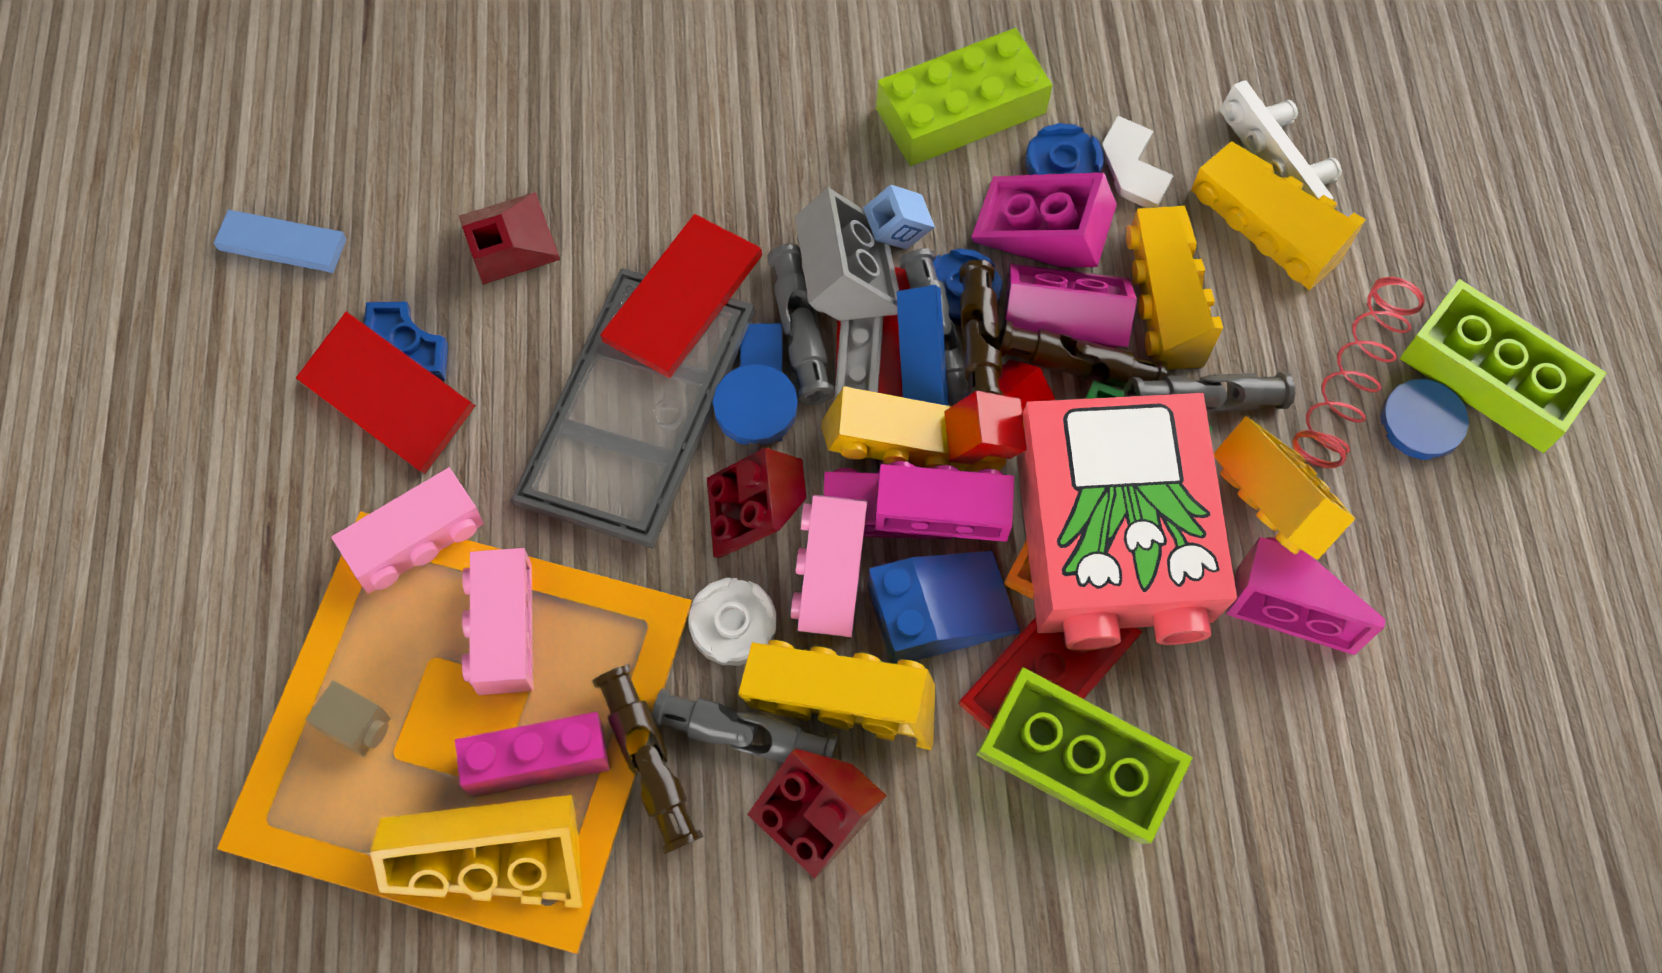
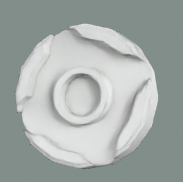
(730, 618)

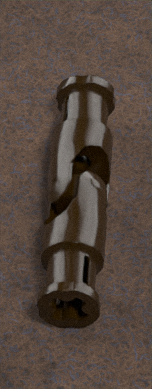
(980, 328)
(1075, 356)
(660, 788)

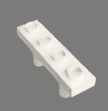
(1262, 135)

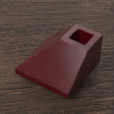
(509, 238)
(753, 499)
(815, 807)

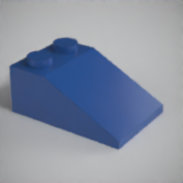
(940, 604)

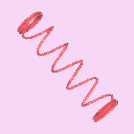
(1335, 442)

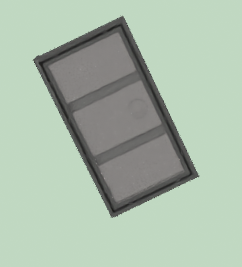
(626, 431)

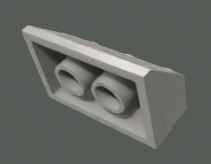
(842, 262)

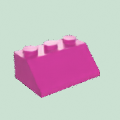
(1071, 304)

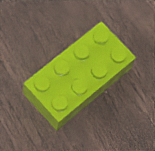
(963, 96)
(1503, 366)
(1084, 756)

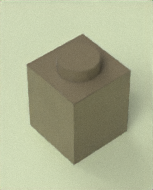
(349, 719)

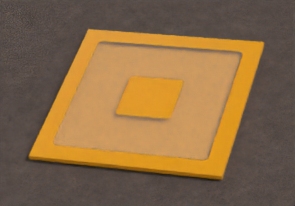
(402, 647)

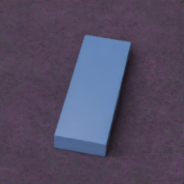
(280, 241)

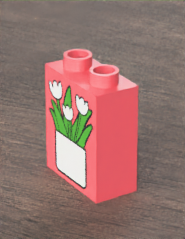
(1124, 519)

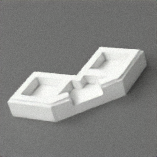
(1132, 177)

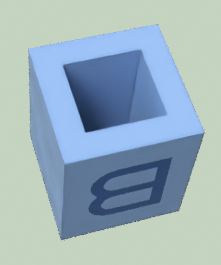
(898, 217)

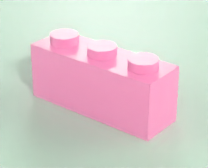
(408, 531)
(829, 565)
(498, 622)

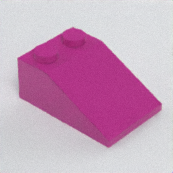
(1048, 217)
(1301, 599)

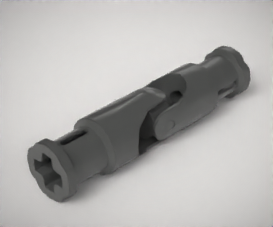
(922, 273)
(806, 345)
(1244, 390)
(719, 724)

